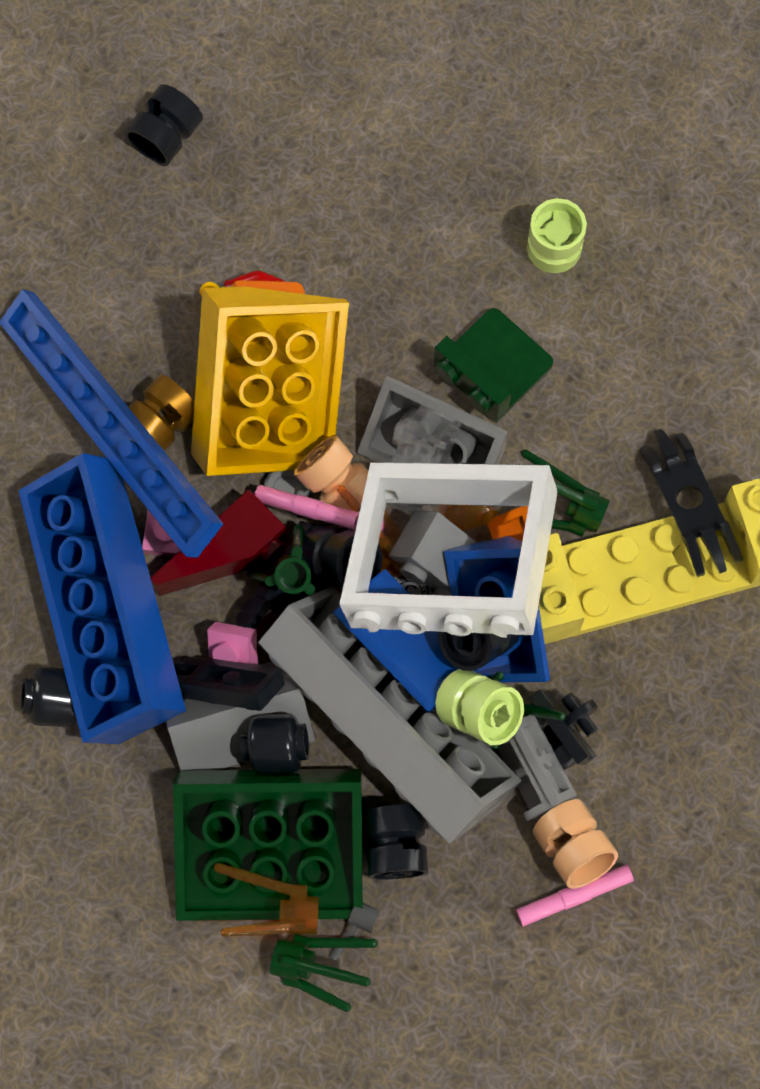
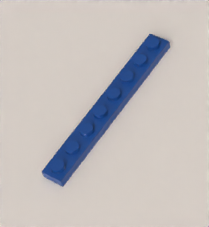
(111, 425)

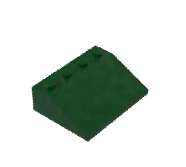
(275, 825)

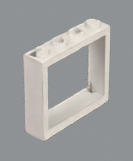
(452, 485)

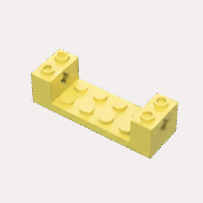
(644, 570)

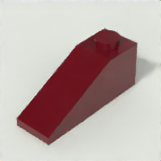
(245, 540)

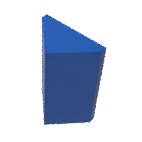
(492, 570)
(409, 657)

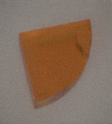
(470, 516)

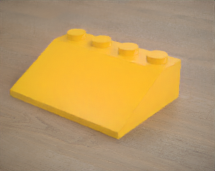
(265, 378)

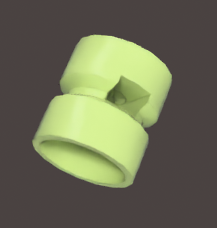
(556, 235)
(479, 706)

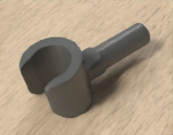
(359, 918)

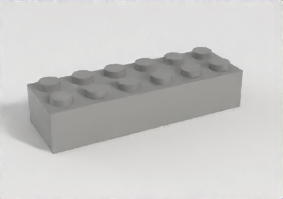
(432, 765)

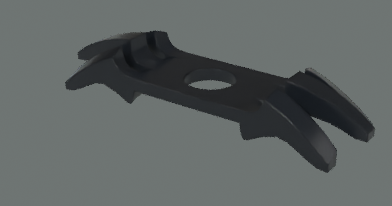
(693, 522)

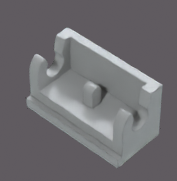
(535, 763)

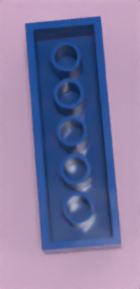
(101, 601)

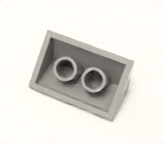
(476, 441)
(210, 733)

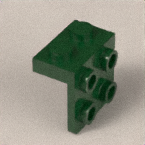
(492, 363)

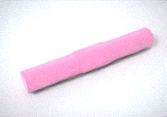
(307, 507)
(569, 898)

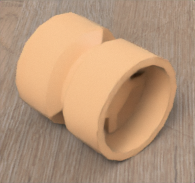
(329, 467)
(577, 848)

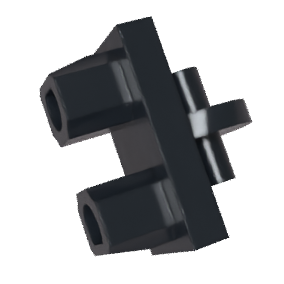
(571, 747)

